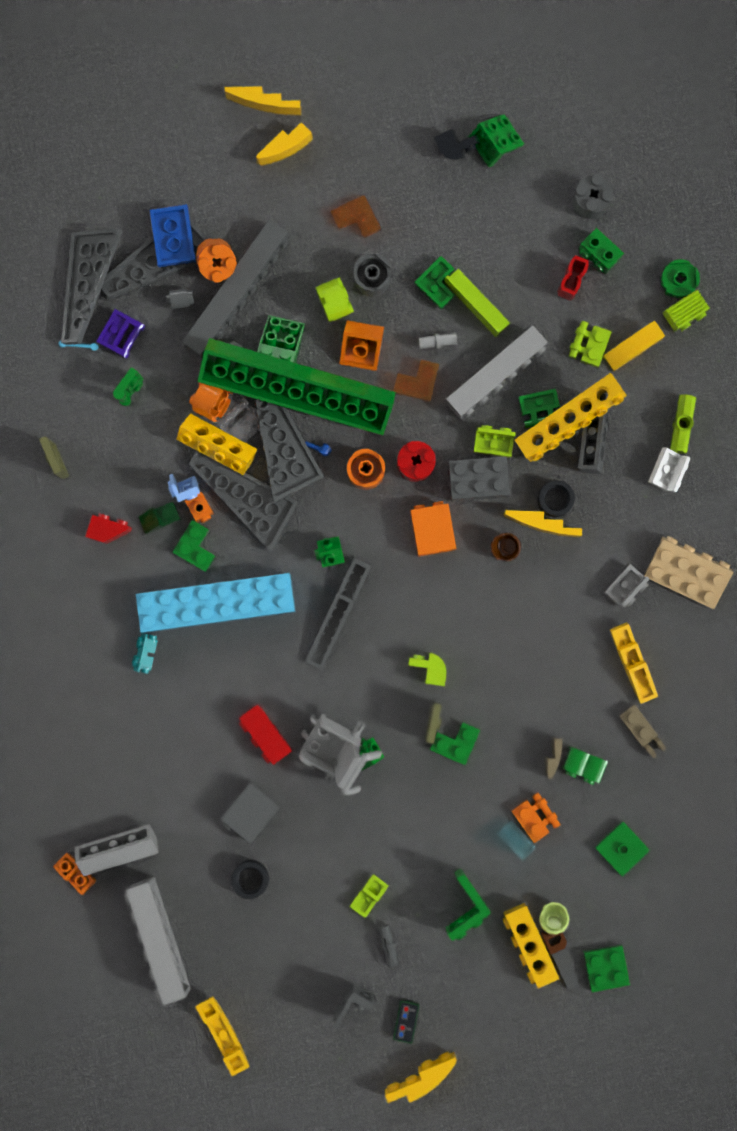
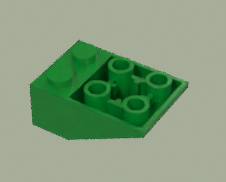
(281, 338)

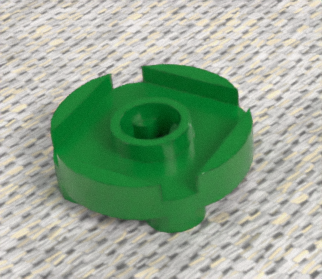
(687, 271)

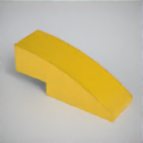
(285, 145)
(634, 346)

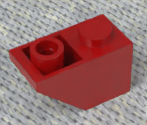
(105, 530)

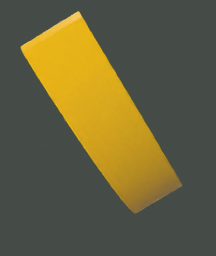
(224, 1035)

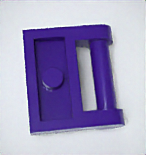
(115, 330)

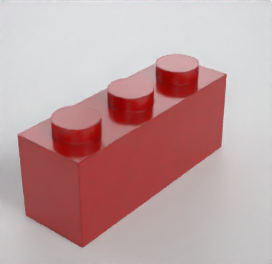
(264, 734)

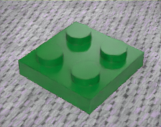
(606, 968)

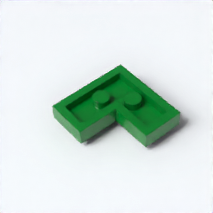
(431, 283)
(190, 549)
(458, 748)

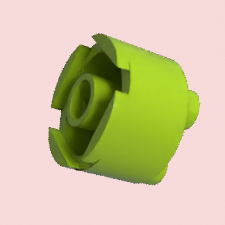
(334, 299)

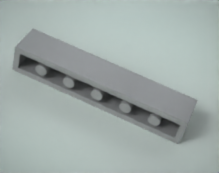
(497, 371)

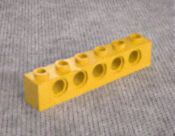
(575, 408)

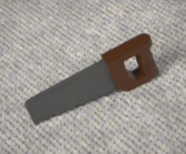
(562, 959)

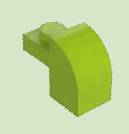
(435, 667)

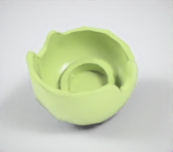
(554, 918)

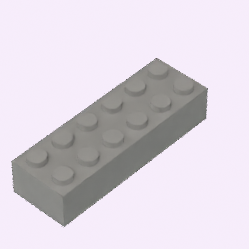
(158, 941)

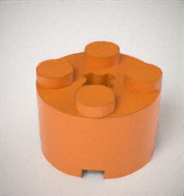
(215, 270)
(210, 401)
(371, 460)

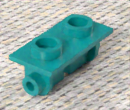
(144, 646)

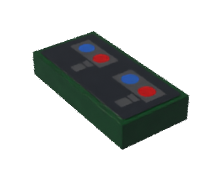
(406, 1021)

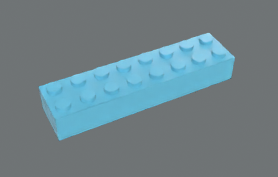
(215, 603)

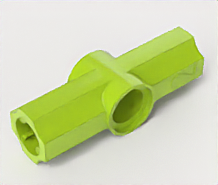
(684, 412)

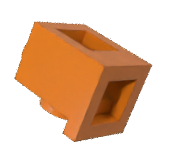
(203, 515)

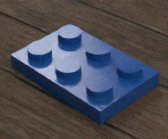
(172, 235)

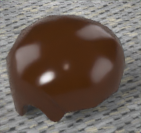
(506, 547)

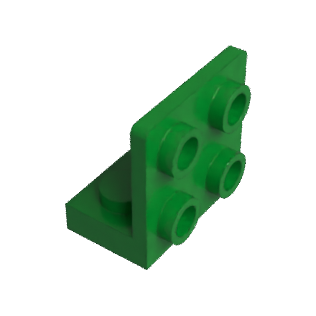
(496, 138)

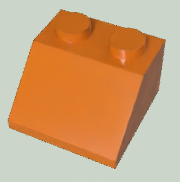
(361, 345)

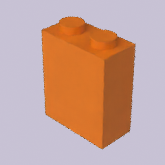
(432, 529)

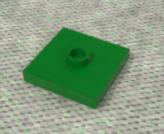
(622, 848)

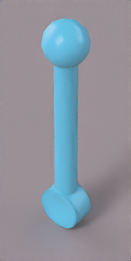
(94, 346)

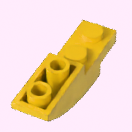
(429, 1076)

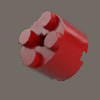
(415, 450)

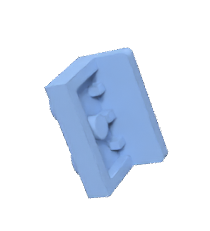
(185, 489)

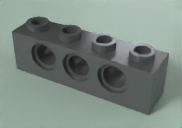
(593, 443)

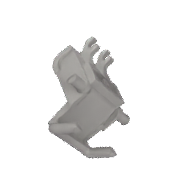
(336, 752)

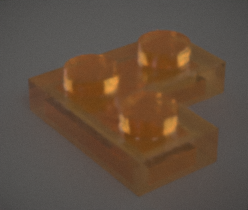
(359, 212)
(420, 386)

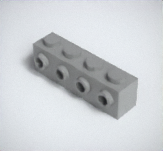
(116, 850)

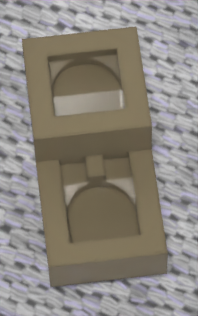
(552, 763)

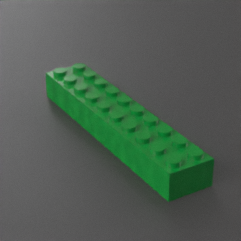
(296, 386)

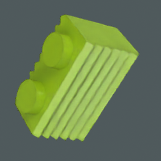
(686, 311)

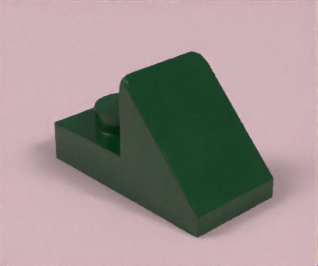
(159, 517)

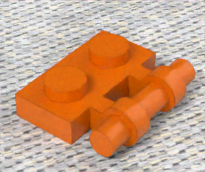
(531, 821)

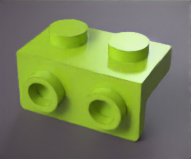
(493, 441)

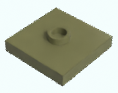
(53, 457)
(433, 723)

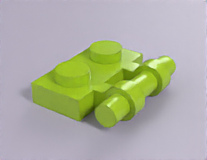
(595, 346)

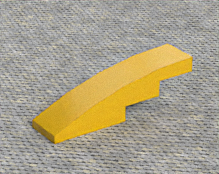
(254, 98)
(536, 521)
(633, 663)

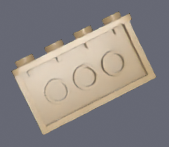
(689, 572)

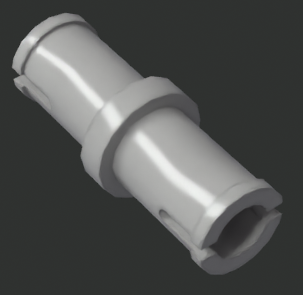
(437, 340)

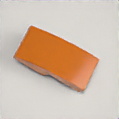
(70, 872)

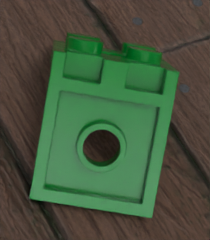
(473, 917)

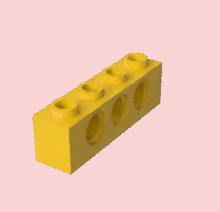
(216, 444)
(546, 973)

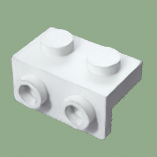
(669, 470)

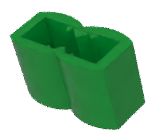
(584, 765)

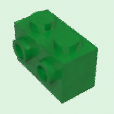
(600, 251)

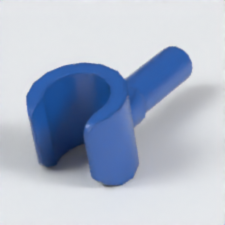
(324, 450)

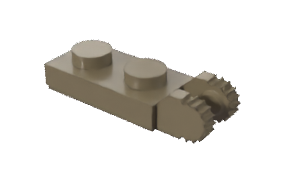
(641, 729)

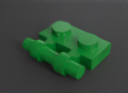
(536, 403)

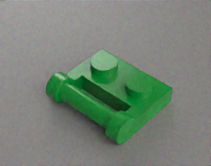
(129, 384)

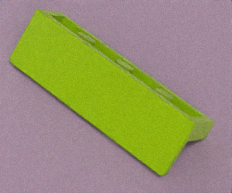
(476, 302)

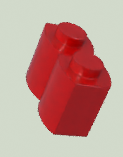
(573, 276)

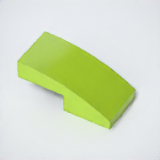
(368, 896)

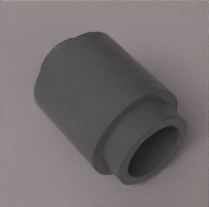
(180, 298)

